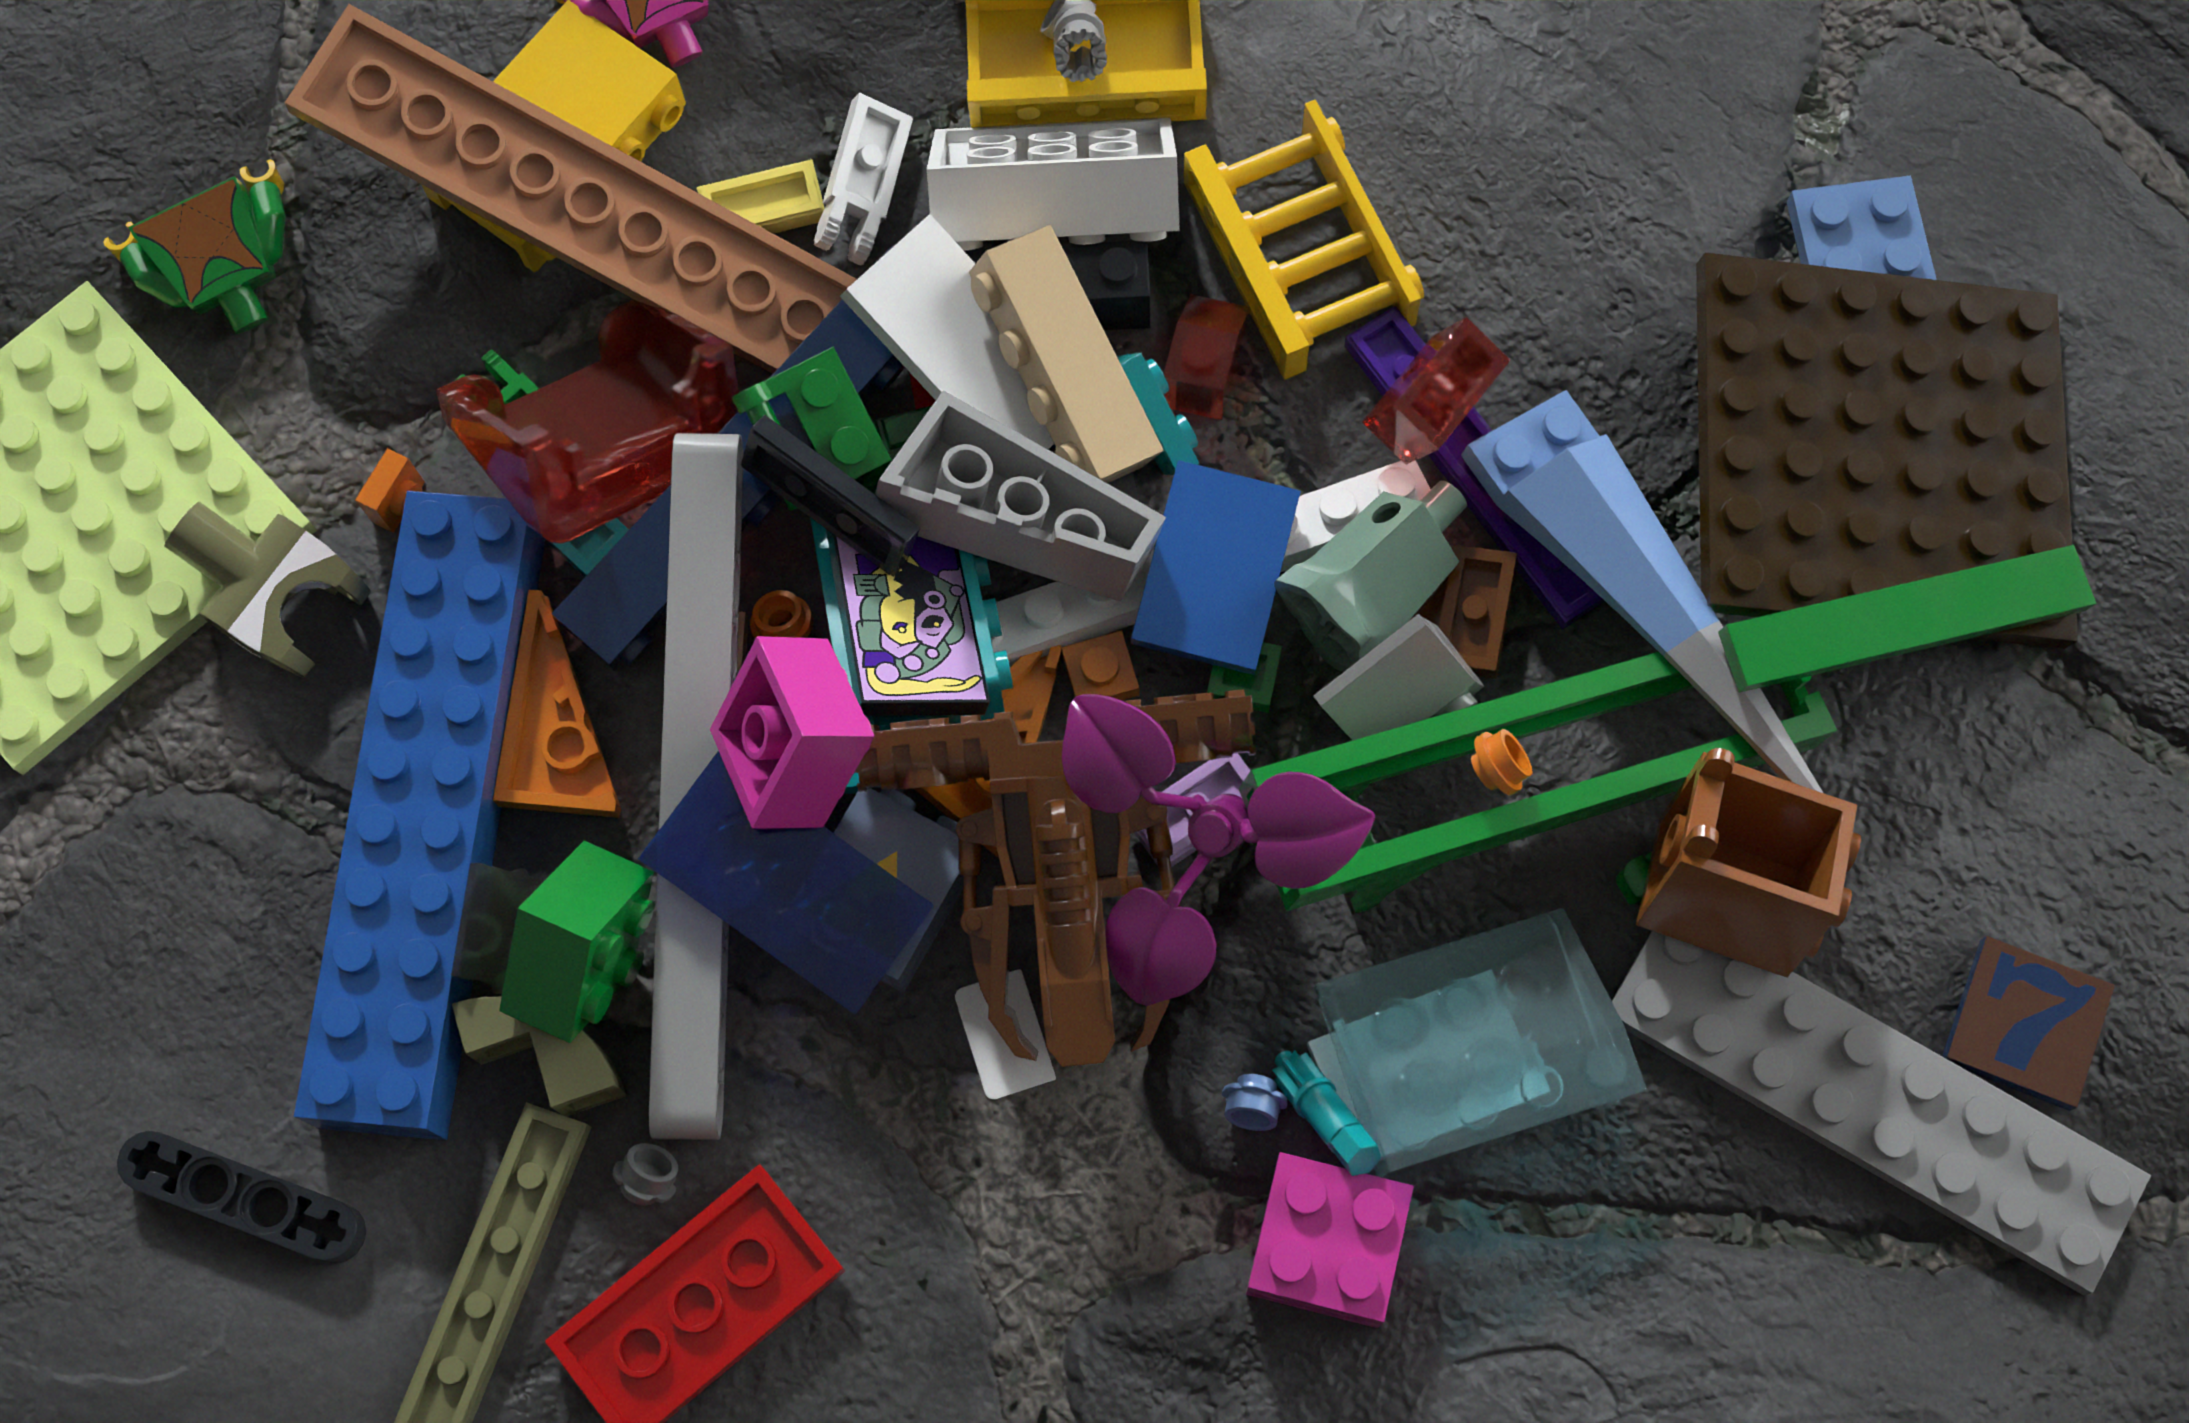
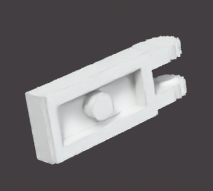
(863, 174)

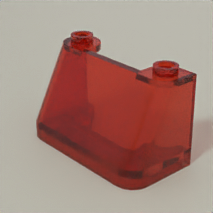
(602, 433)

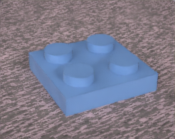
(1862, 227)

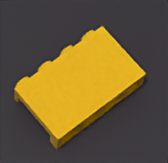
(1149, 70)
(596, 84)

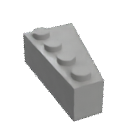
(1017, 502)

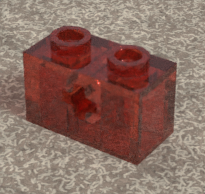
(1436, 391)

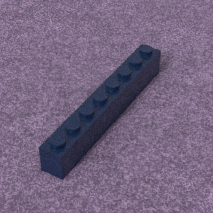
(629, 586)

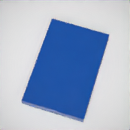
(1215, 567)

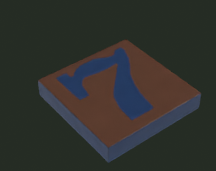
(2028, 1023)

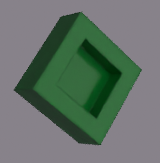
(1258, 685)

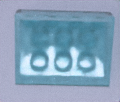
(1477, 1040)

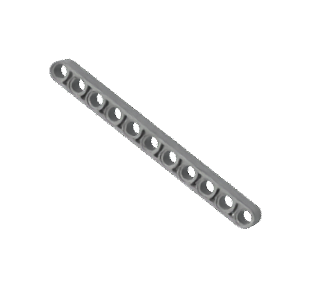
(698, 674)

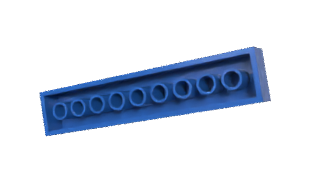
(418, 815)

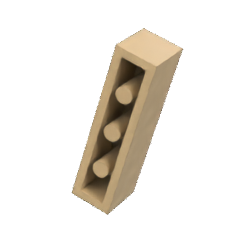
(1063, 356)

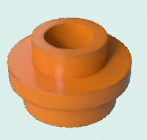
(778, 608)
(1501, 761)

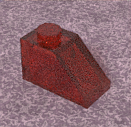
(1204, 355)

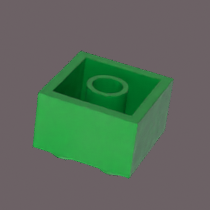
(577, 942)

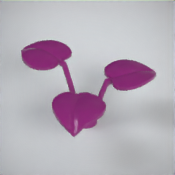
(1297, 820)

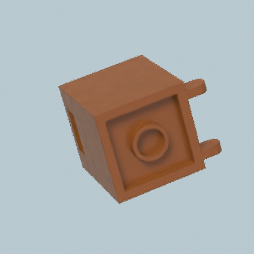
(1749, 865)

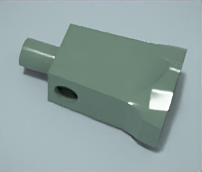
(1373, 574)

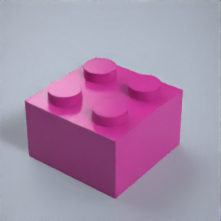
(791, 732)
(1330, 1240)

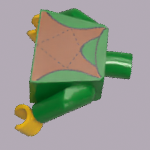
(211, 248)

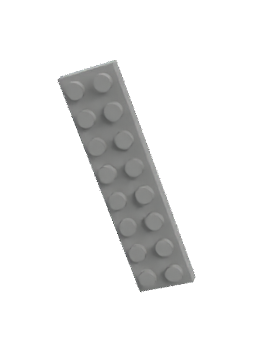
(1887, 1105)

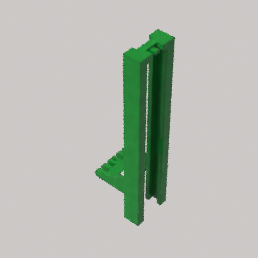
(1395, 862)

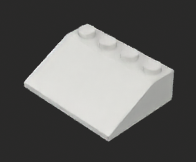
(1062, 175)

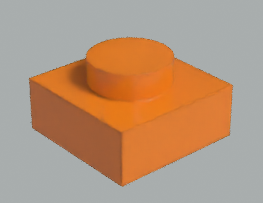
(386, 490)
(1101, 667)

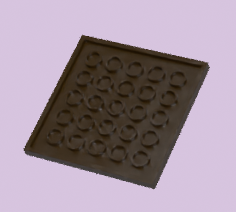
(1873, 434)

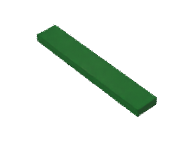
(1905, 618)

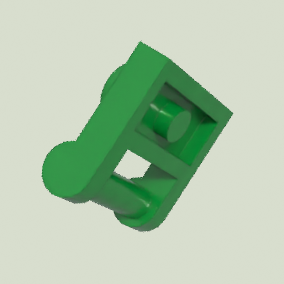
(826, 411)

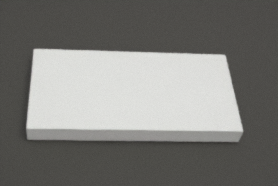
(928, 318)

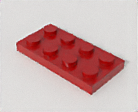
(696, 1304)

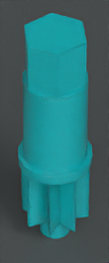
(1317, 1101)

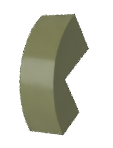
(573, 1073)

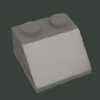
(1401, 682)

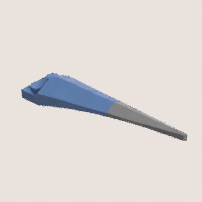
(1588, 511)

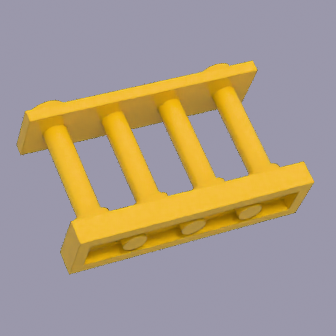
(1264, 283)

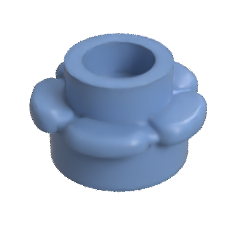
(1253, 1102)

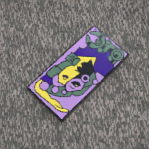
(909, 633)

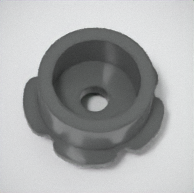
(646, 1174)

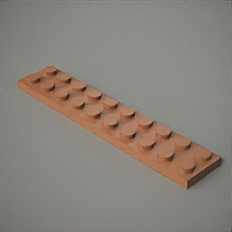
(564, 189)

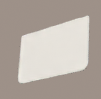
(997, 1065)

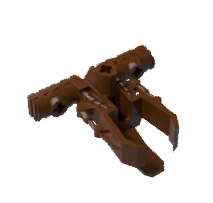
(1051, 854)

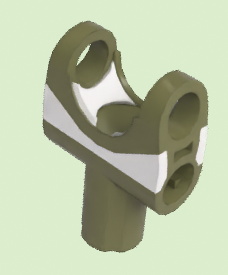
(260, 579)

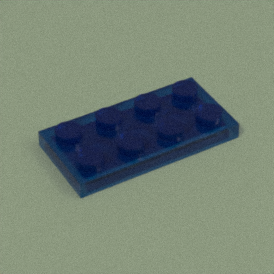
(788, 889)

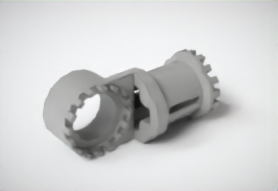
(1069, 24)

